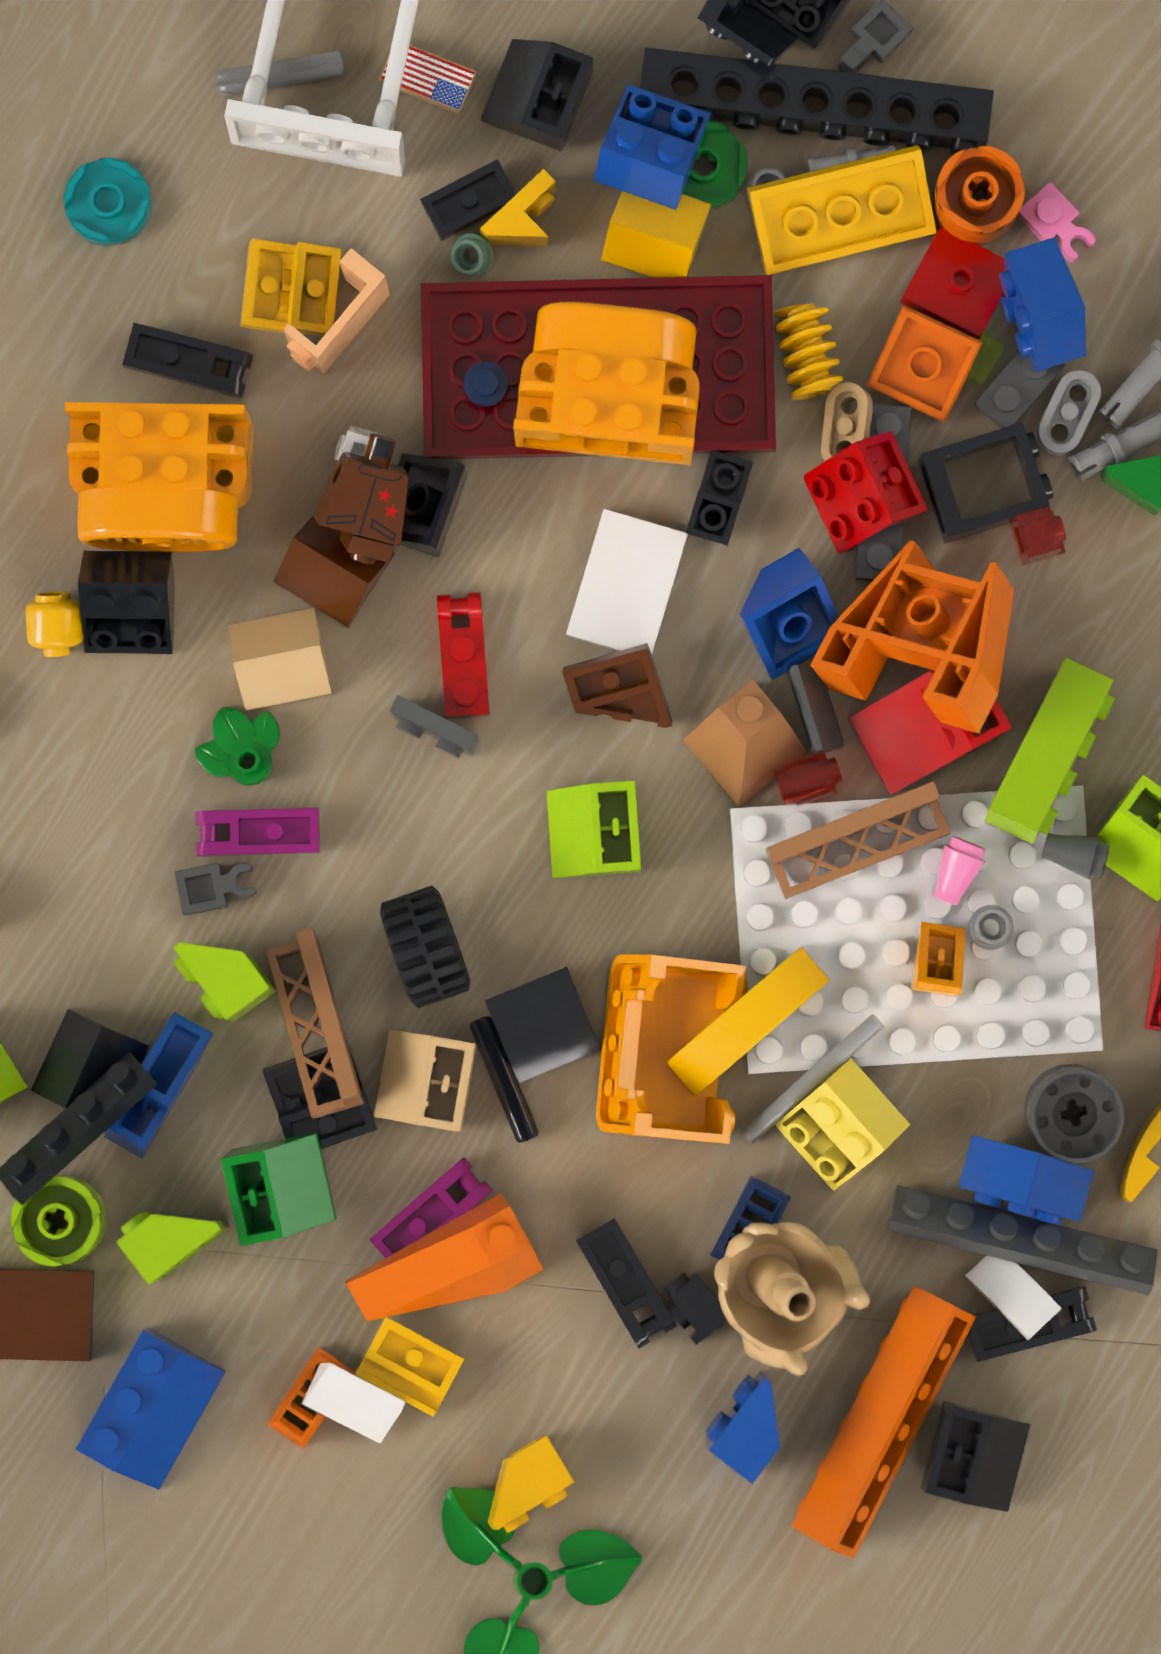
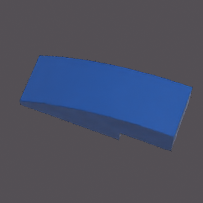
(170, 1065)

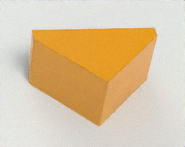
(939, 960)

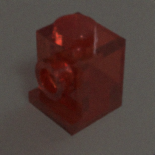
(1038, 535)

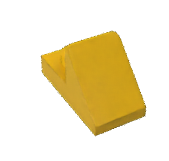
(513, 223)

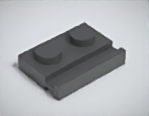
(418, 720)

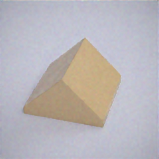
(279, 659)

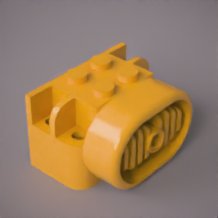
(610, 383)
(159, 474)

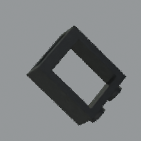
(941, 494)

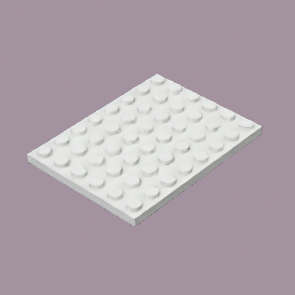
(865, 931)

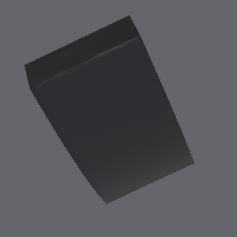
(719, 498)

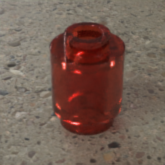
(808, 779)

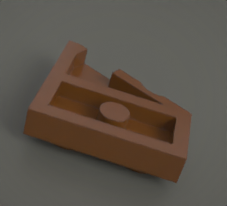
(619, 686)

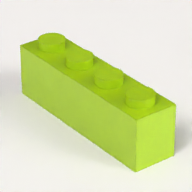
(1050, 750)

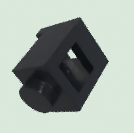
(695, 1306)

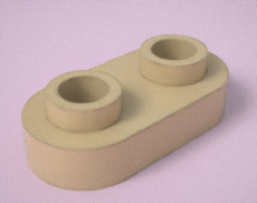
(841, 427)

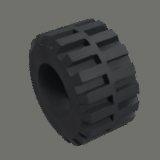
(424, 946)

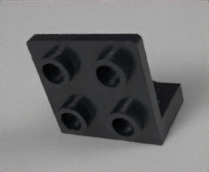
(758, 35)

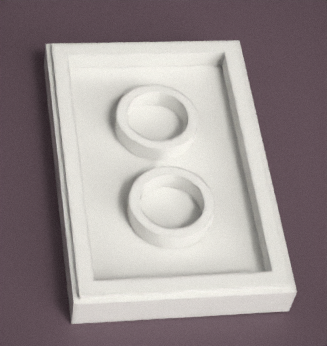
(626, 583)

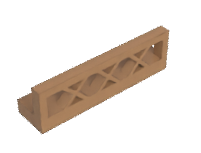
(852, 824)
(330, 1021)

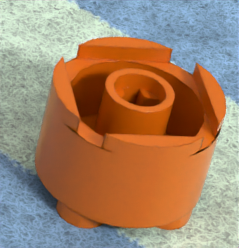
(965, 174)

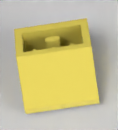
(842, 1124)

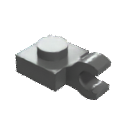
(876, 35)

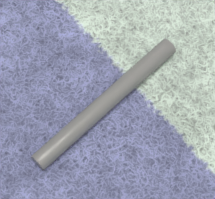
(812, 1078)

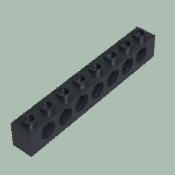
(836, 88)

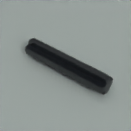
(504, 1079)

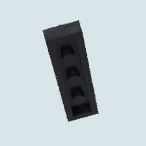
(76, 1128)

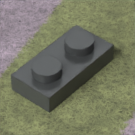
(1015, 390)

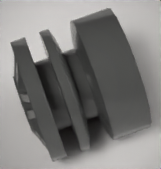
(1096, 1126)

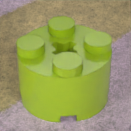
(70, 1244)

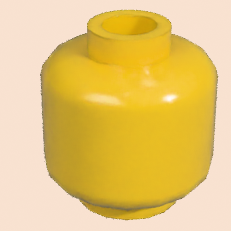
(54, 623)

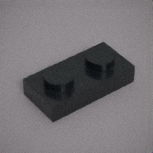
(468, 200)

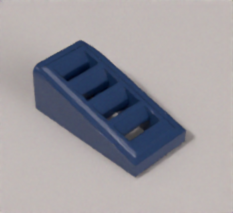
(761, 1189)

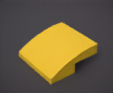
(290, 287)

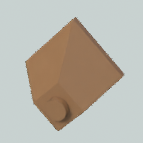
(745, 743)

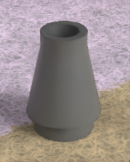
(1077, 853)

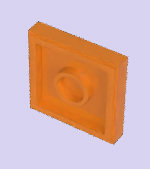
(924, 363)

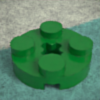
(731, 167)

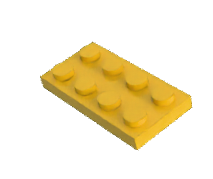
(842, 210)

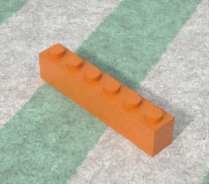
(882, 1422)

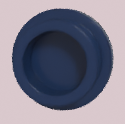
(485, 384)

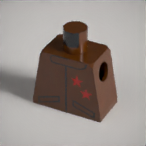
(366, 494)

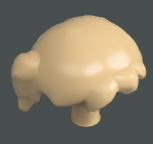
(785, 1291)

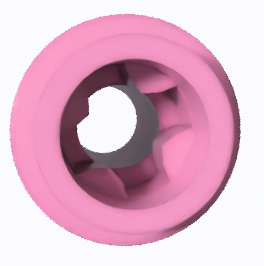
(958, 868)

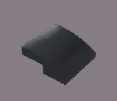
(542, 1025)
(293, 1111)

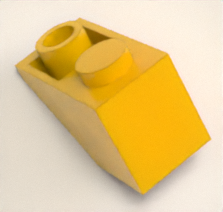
(526, 1480)

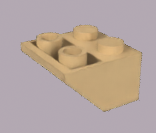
(425, 1080)

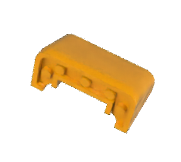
(649, 1016)

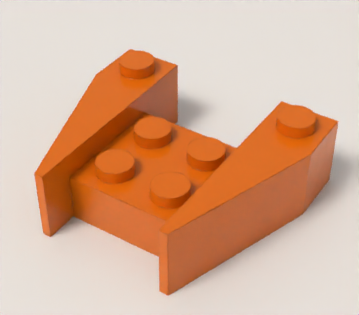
(926, 622)

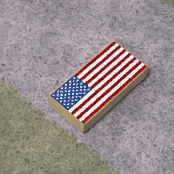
(435, 80)

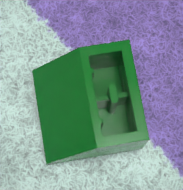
(278, 1188)

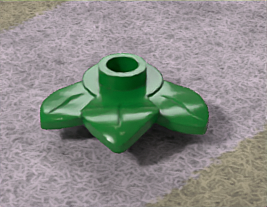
(236, 741)

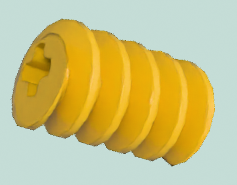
(807, 350)

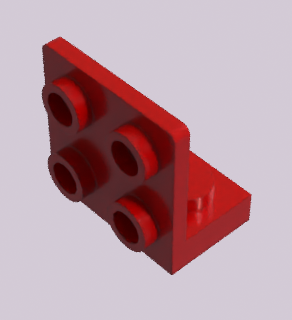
(864, 490)

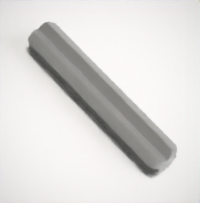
(283, 72)

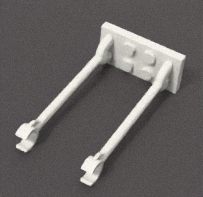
(315, 137)

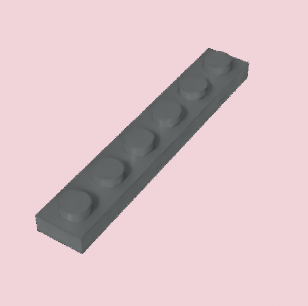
(1023, 1240)

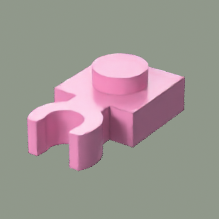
(1052, 216)

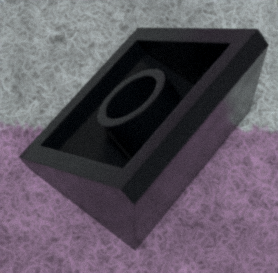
(430, 501)
(80, 1056)

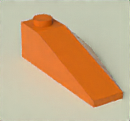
(460, 1261)

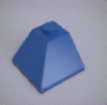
(788, 613)

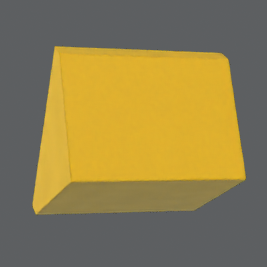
(655, 237)

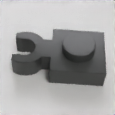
(206, 888)

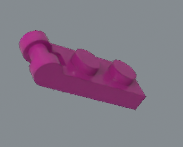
(259, 832)
(431, 1209)

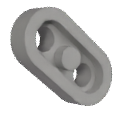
(1068, 414)

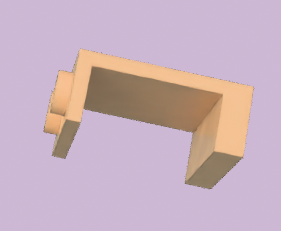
(373, 293)

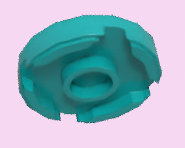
(107, 201)

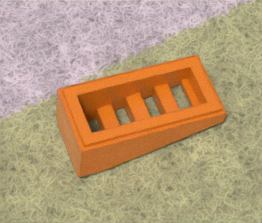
(286, 1427)

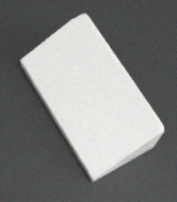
(352, 1402)

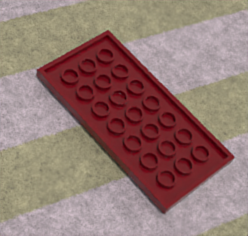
(498, 325)

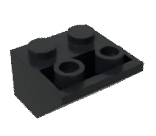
(539, 91)
(127, 602)
(975, 1457)

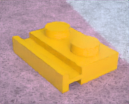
(409, 1366)

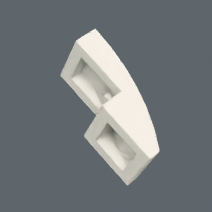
(1014, 1294)

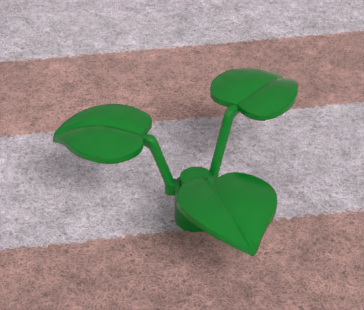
(593, 1563)

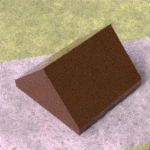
(325, 575)

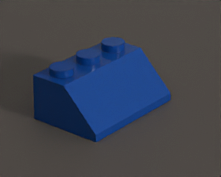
(150, 1409)

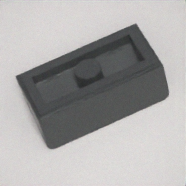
(815, 709)

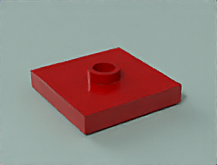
(957, 283)

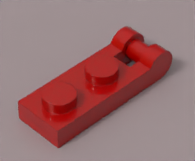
(463, 657)

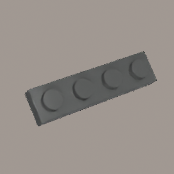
(881, 548)

